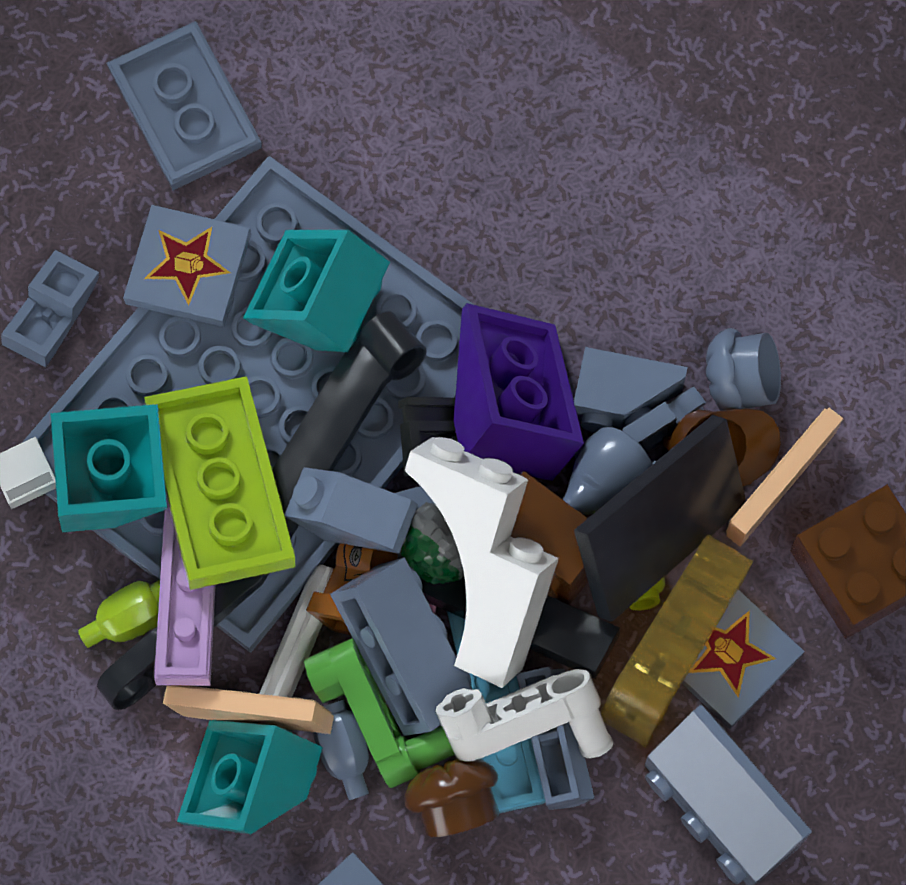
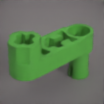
(344, 672)

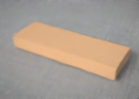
(783, 476)
(248, 708)

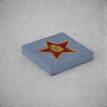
(187, 266)
(740, 661)

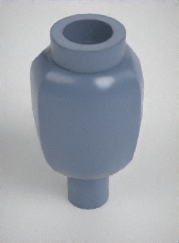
(345, 750)

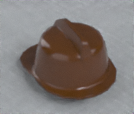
(752, 435)

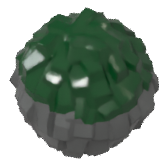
(431, 547)

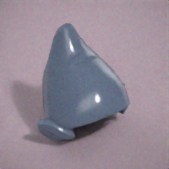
(604, 468)

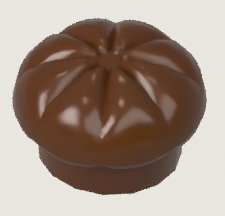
(454, 796)

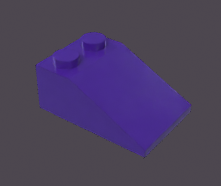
(514, 393)

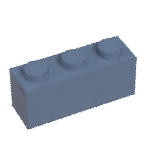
(401, 643)

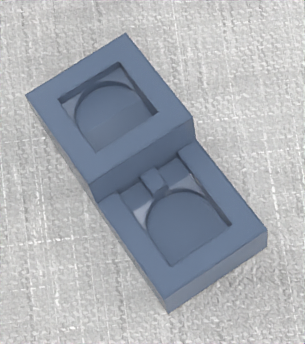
(51, 309)

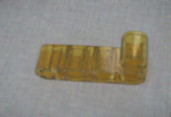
(675, 640)

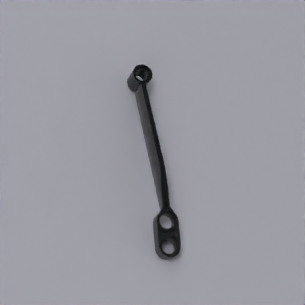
(382, 354)

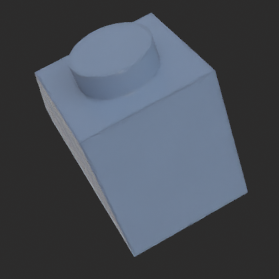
(618, 385)
(350, 510)

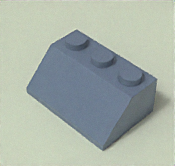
(725, 799)

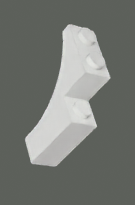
(502, 573)

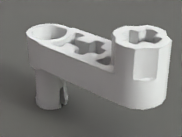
(484, 728)

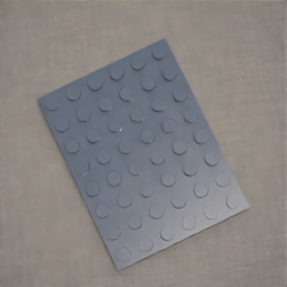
(172, 353)

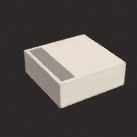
(25, 473)

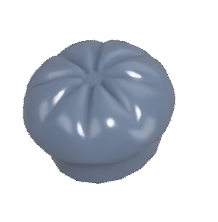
(743, 370)

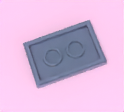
(184, 105)

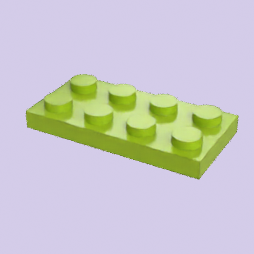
(221, 484)

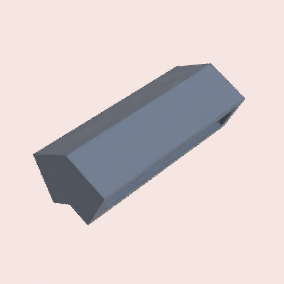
(558, 757)

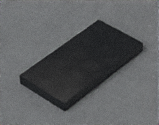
(660, 518)

